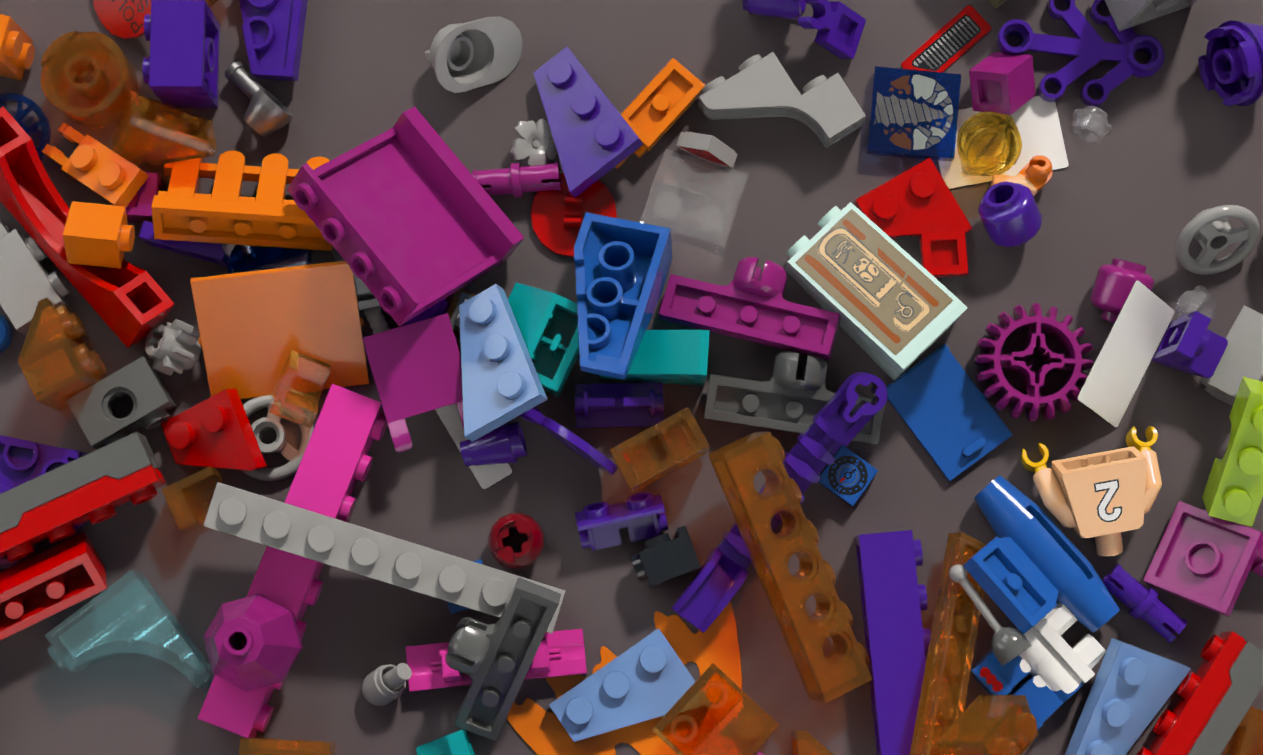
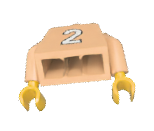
(1101, 490)

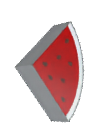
(707, 148)

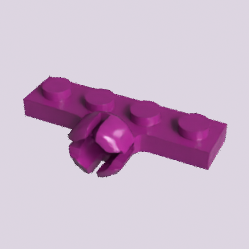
(751, 310)

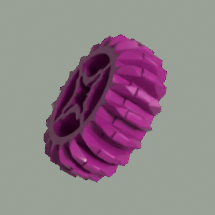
(1034, 344)

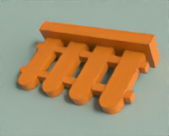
(227, 216)

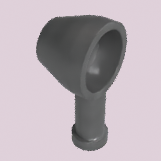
(265, 111)

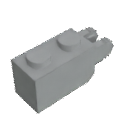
(25, 278)

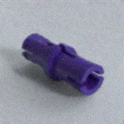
(1144, 603)

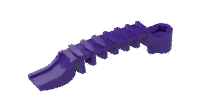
(727, 563)

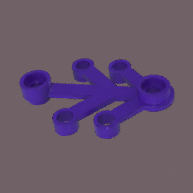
(1088, 50)

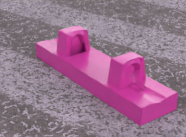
(557, 655)

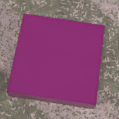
(1204, 559)

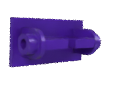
(618, 405)
(603, 521)

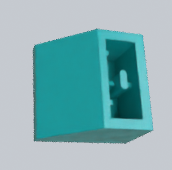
(549, 332)

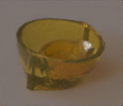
(988, 144)

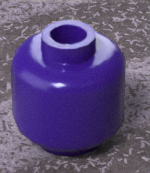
(1010, 214)

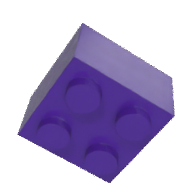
(182, 53)

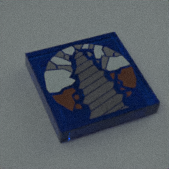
(914, 114)

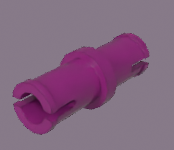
(520, 179)

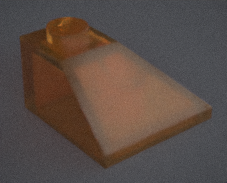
(161, 133)

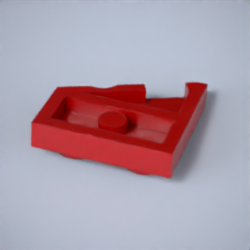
(914, 204)
(214, 435)

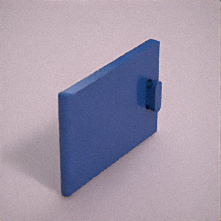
(946, 412)

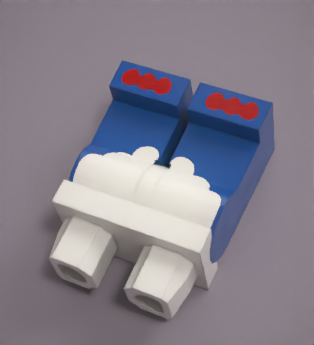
(1052, 664)

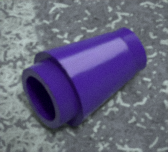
(496, 447)

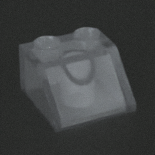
(695, 201)

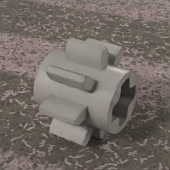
(172, 347)

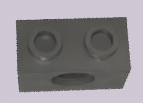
(96, 405)

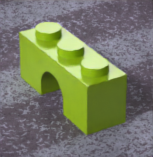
(1237, 479)

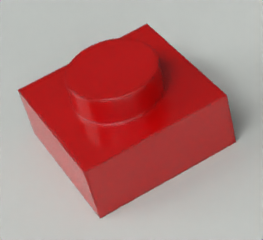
(944, 253)

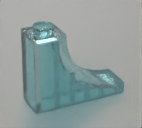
(126, 621)

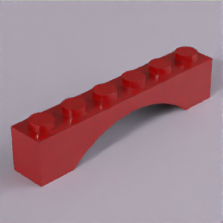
(122, 297)

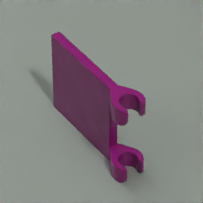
(415, 372)

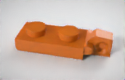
(661, 104)

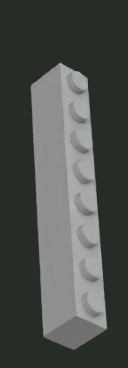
(363, 551)

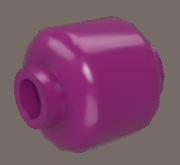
(1114, 285)

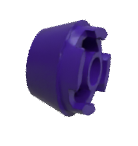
(1234, 62)

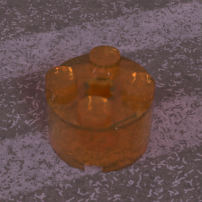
(67, 65)

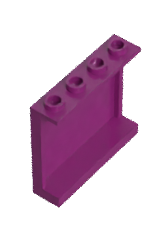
(406, 217)

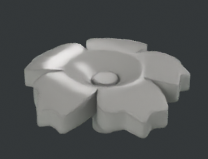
(534, 143)

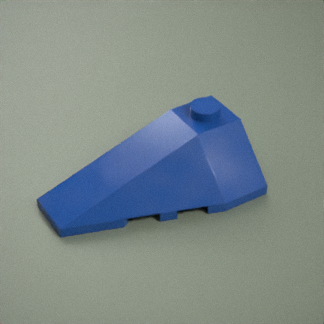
(618, 286)

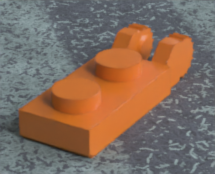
(98, 167)

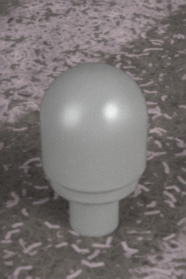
(385, 683)

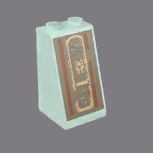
(875, 286)

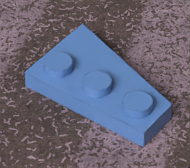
(495, 365)
(625, 691)
(1124, 699)

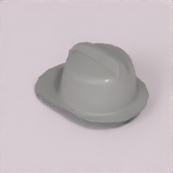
(475, 53)

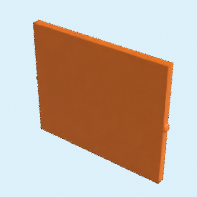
(259, 316)

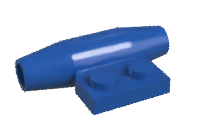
(1034, 563)

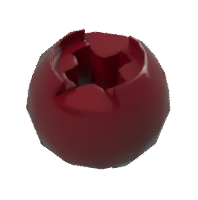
(501, 531)

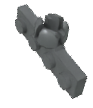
(782, 401)
(499, 656)

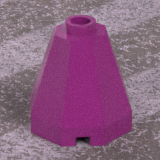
(270, 645)

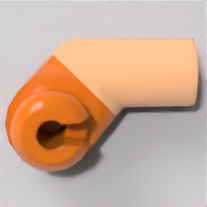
(1033, 175)

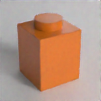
(97, 235)

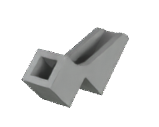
(767, 91)

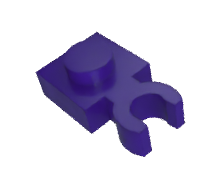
(837, 27)

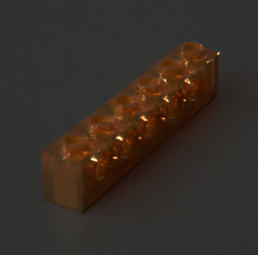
(735, 468)

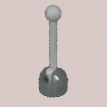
(1007, 641)

